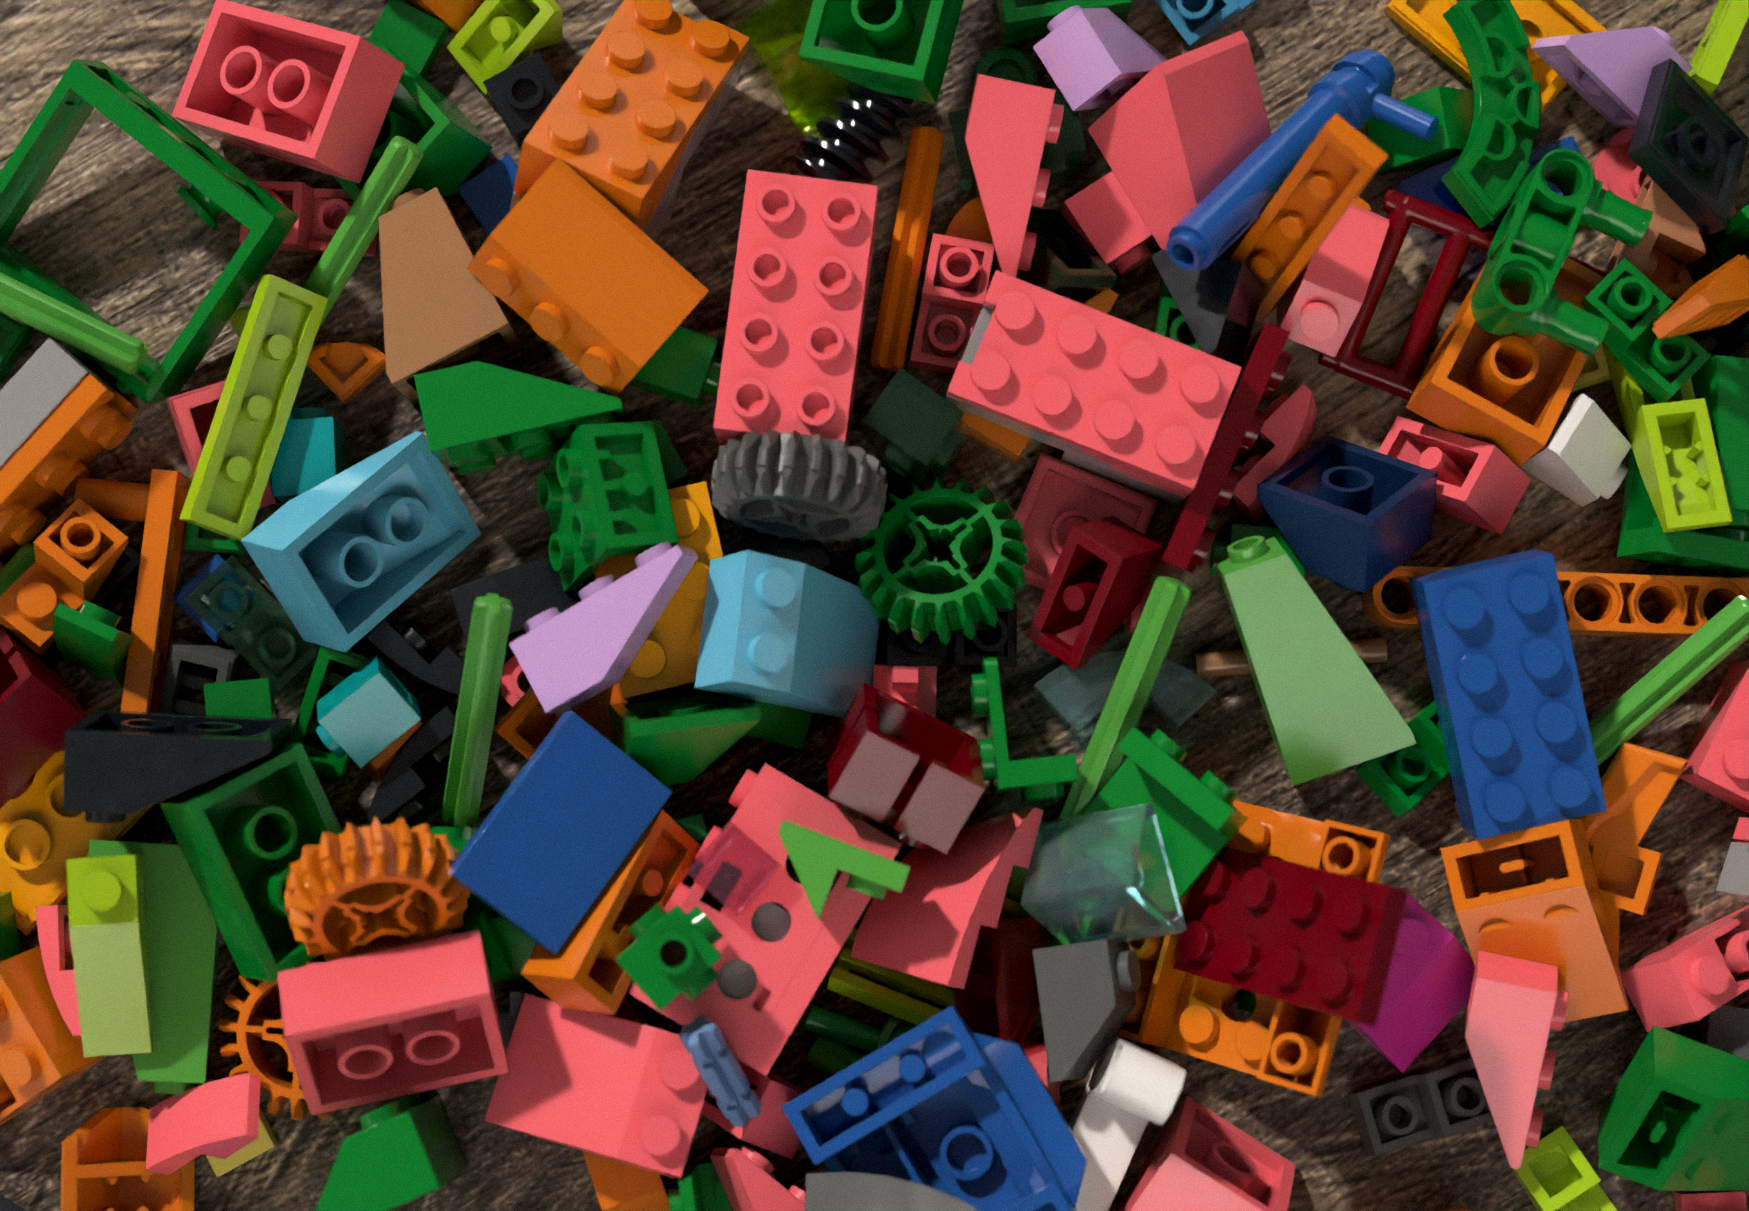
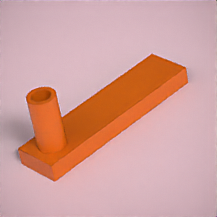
(1307, 208)
(158, 575)

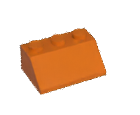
(586, 278)

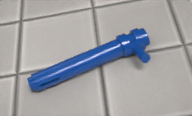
(1353, 89)

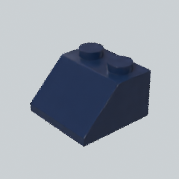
(1350, 510)

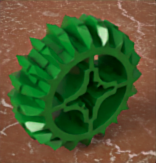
(935, 593)

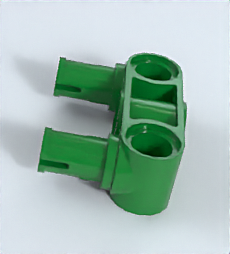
(1537, 241)

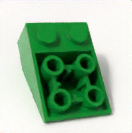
(496, 412)
(1679, 1117)

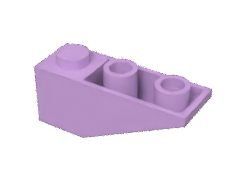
(596, 640)

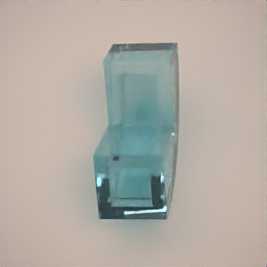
(1082, 693)

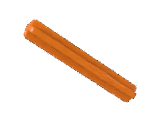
(907, 249)

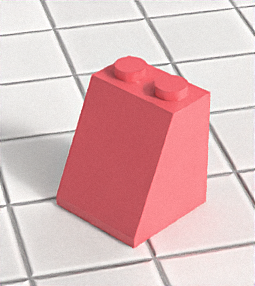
(1184, 130)
(1209, 1167)

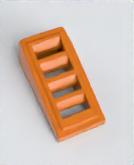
(1709, 302)

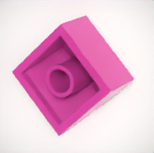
(1423, 989)

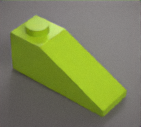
(110, 953)

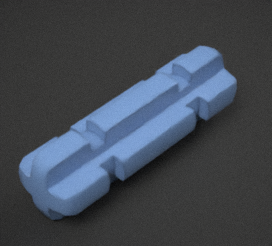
(720, 1071)

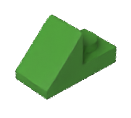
(820, 856)

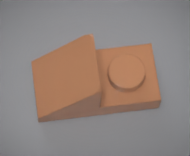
(1668, 232)

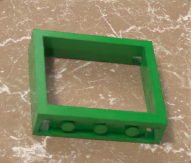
(97, 86)

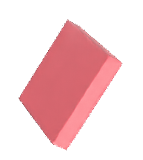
(1065, 497)

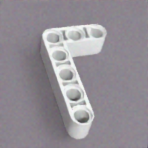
(1113, 1111)

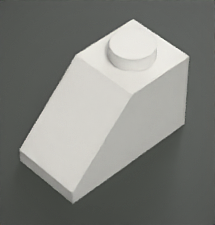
(1582, 454)

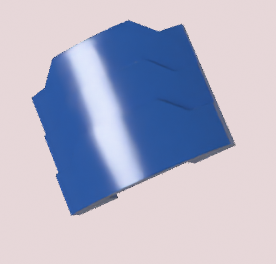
(949, 1116)

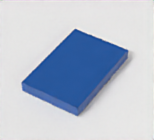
(559, 832)

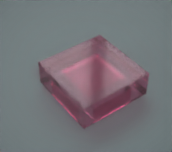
(733, 868)

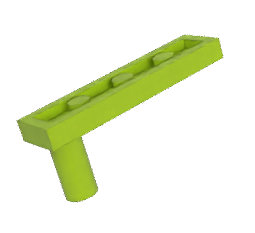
(254, 406)

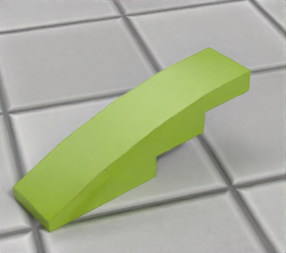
(1673, 452)

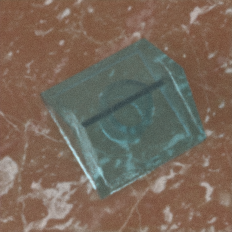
(1103, 878)

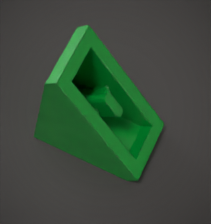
(1407, 152)

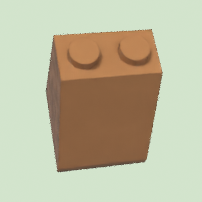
(431, 303)

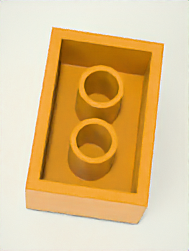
(671, 651)

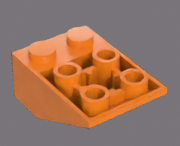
(1539, 902)
(35, 1042)

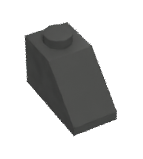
(1084, 1001)

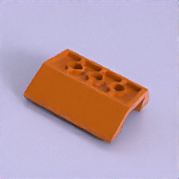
(1196, 1014)

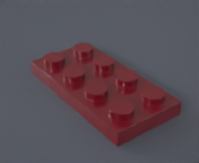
(1240, 425)
(1293, 933)

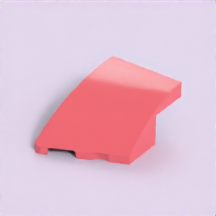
(946, 899)

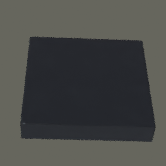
(1689, 146)

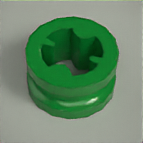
(200, 203)

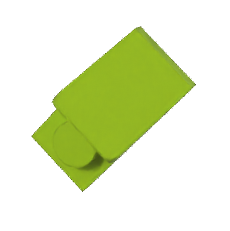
(504, 35)

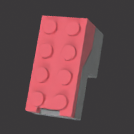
(1094, 388)

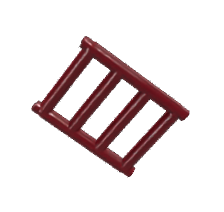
(1460, 235)

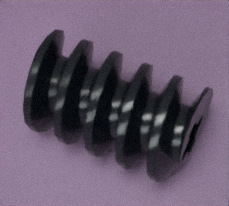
(854, 135)

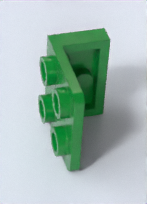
(1035, 777)
(1191, 811)

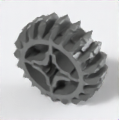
(798, 486)

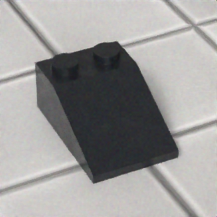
(140, 758)

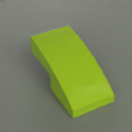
(1560, 1176)

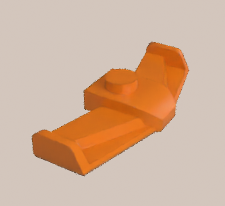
(1633, 794)

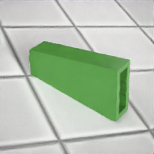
(1308, 677)
(181, 967)

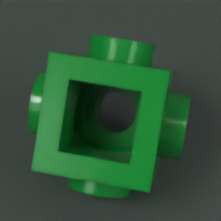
(664, 980)

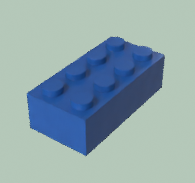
(1507, 693)

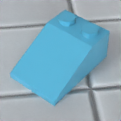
(362, 542)
(785, 634)

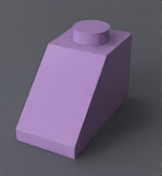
(1094, 56)
(1610, 67)

